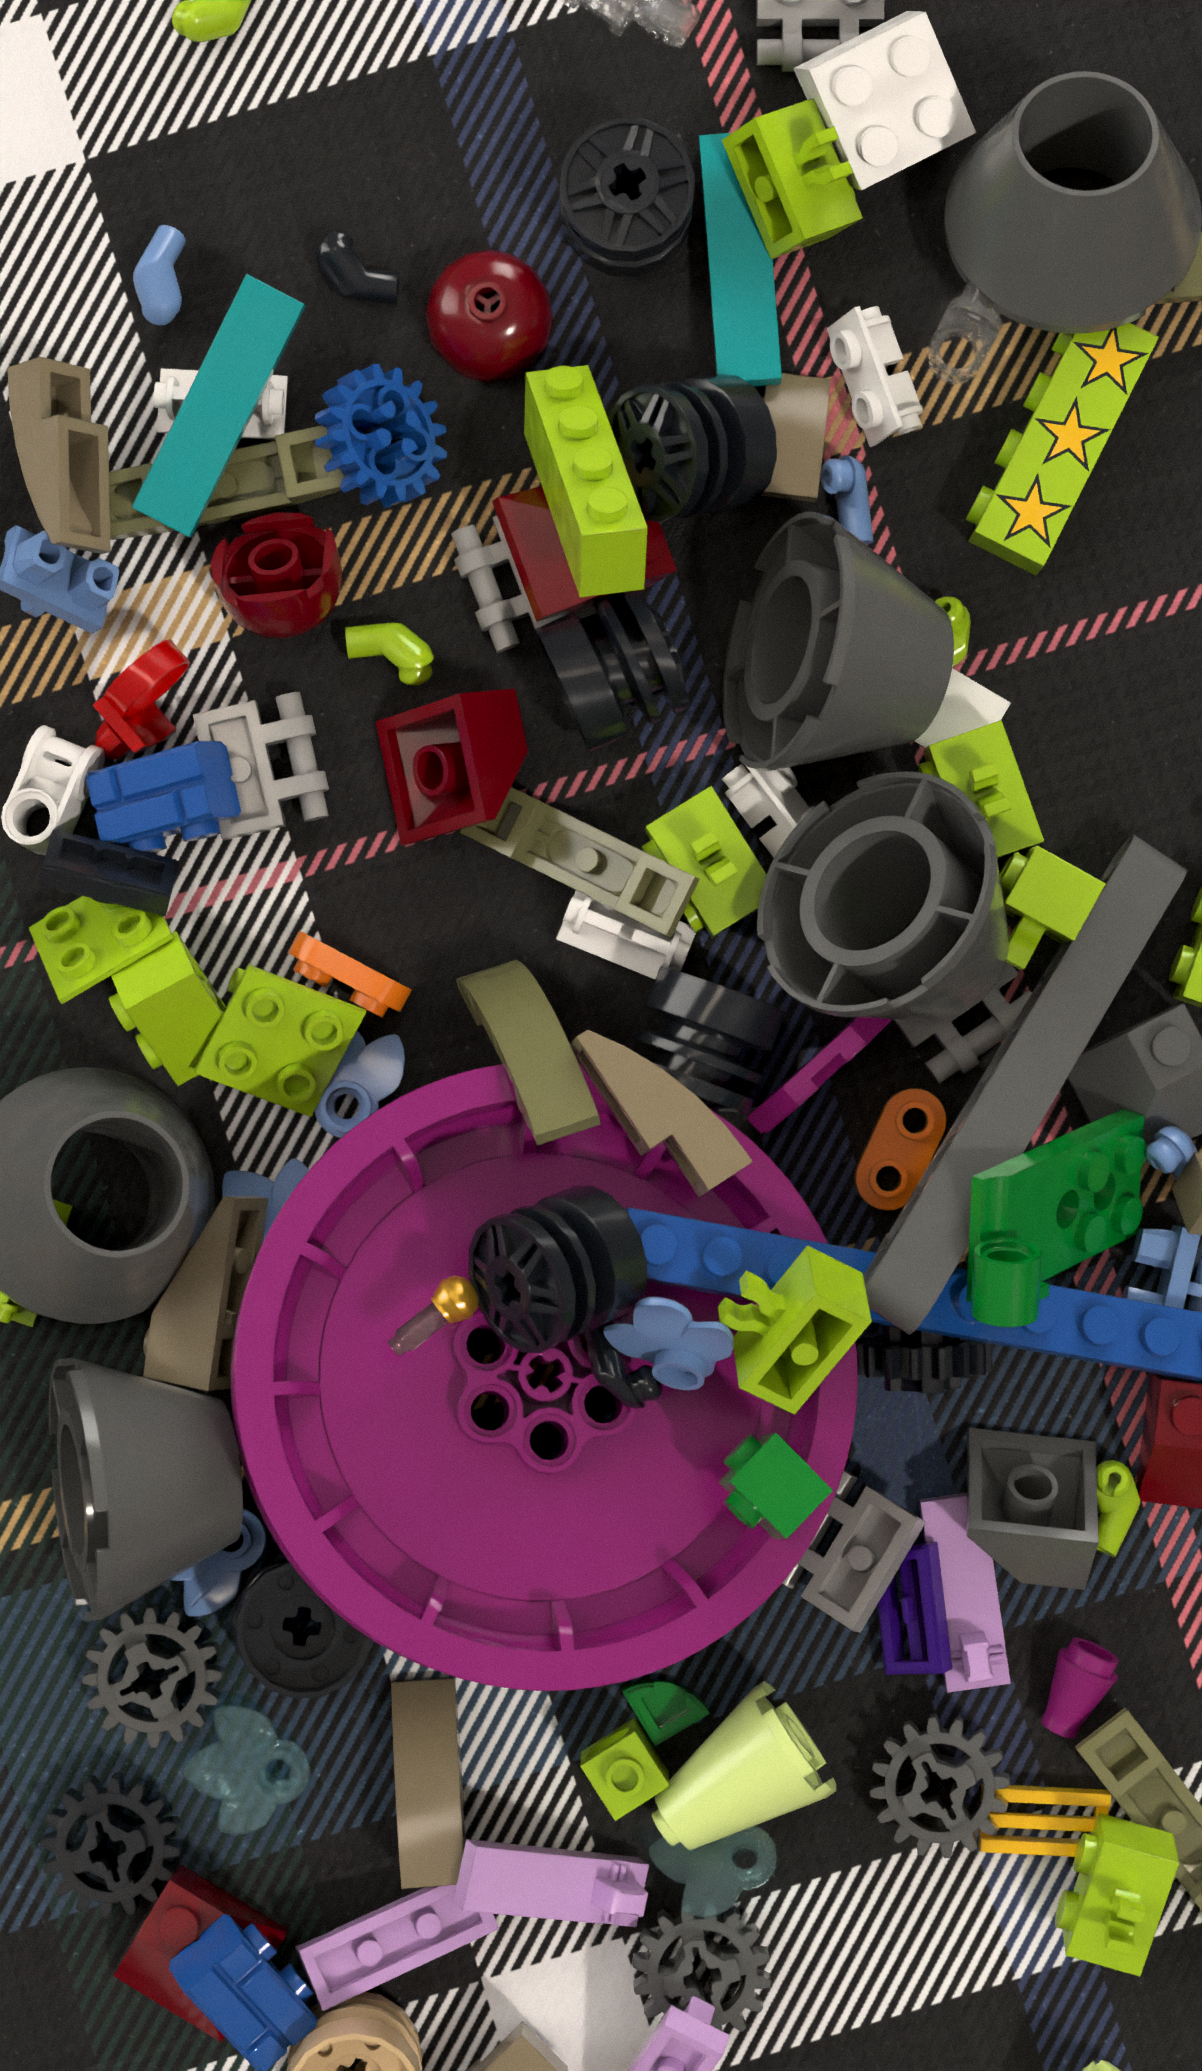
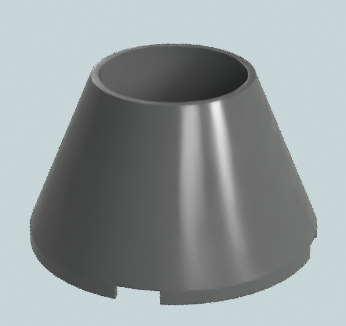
(1064, 253)
(831, 652)
(856, 881)
(39, 1256)
(139, 1481)

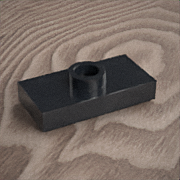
(108, 872)

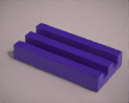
(933, 1612)

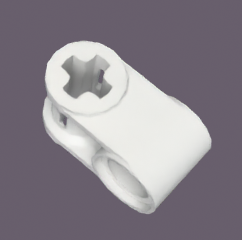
(49, 785)

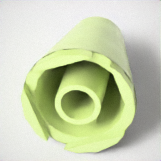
(742, 1775)

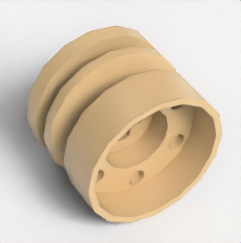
(363, 2029)

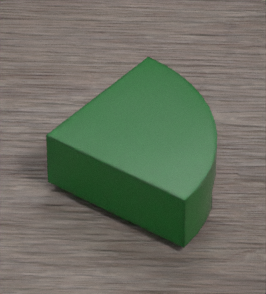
(664, 1707)

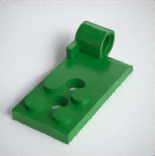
(1050, 1214)

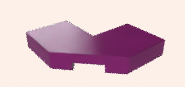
(815, 1072)

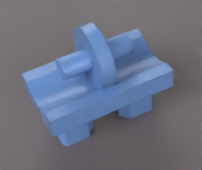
(56, 580)
(1175, 1254)

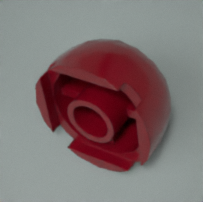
(489, 343)
(278, 575)

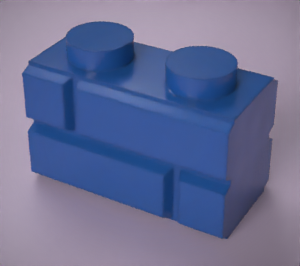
(165, 795)
(244, 1992)

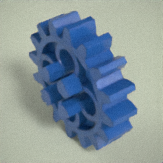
(358, 406)

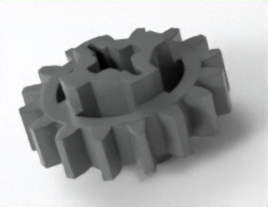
(164, 1702)
(914, 1798)
(724, 1961)

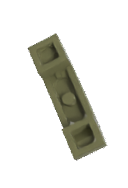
(254, 483)
(588, 861)
(532, 1049)
(1148, 1790)

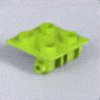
(93, 941)
(279, 1040)

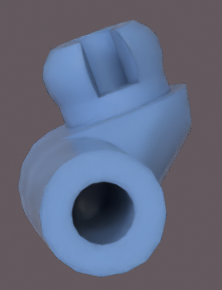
(156, 278)
(848, 481)
(1170, 1150)

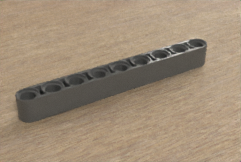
(1020, 1082)

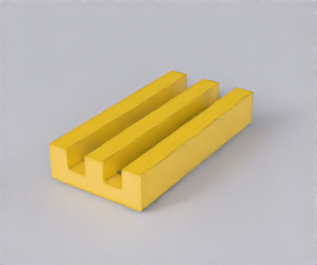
(1043, 1795)

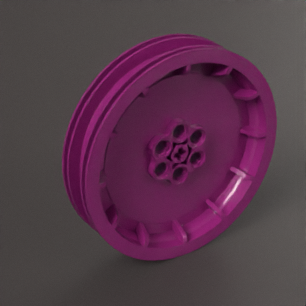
(458, 1533)

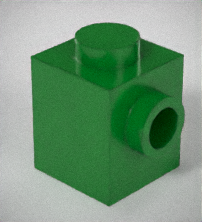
(771, 1485)

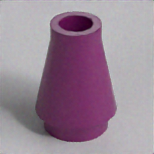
(1078, 1685)

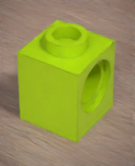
(624, 1769)

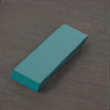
(738, 274)
(219, 405)

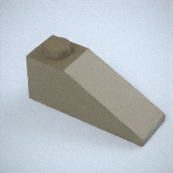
(199, 1311)

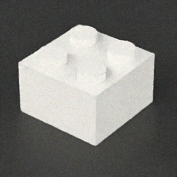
(887, 98)

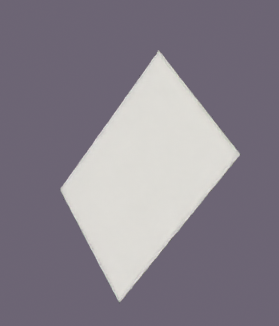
(963, 709)

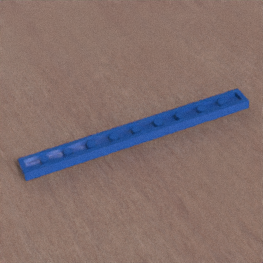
(1068, 1325)

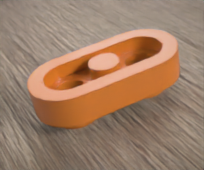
(370, 987)
(897, 1147)

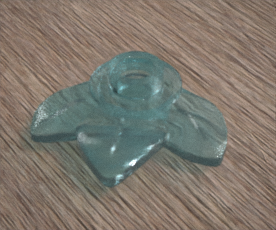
(238, 1772)
(710, 1872)

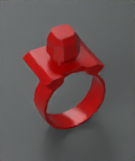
(129, 705)

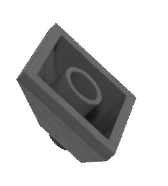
(1146, 1070)
(1033, 1505)

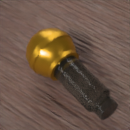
(452, 1302)

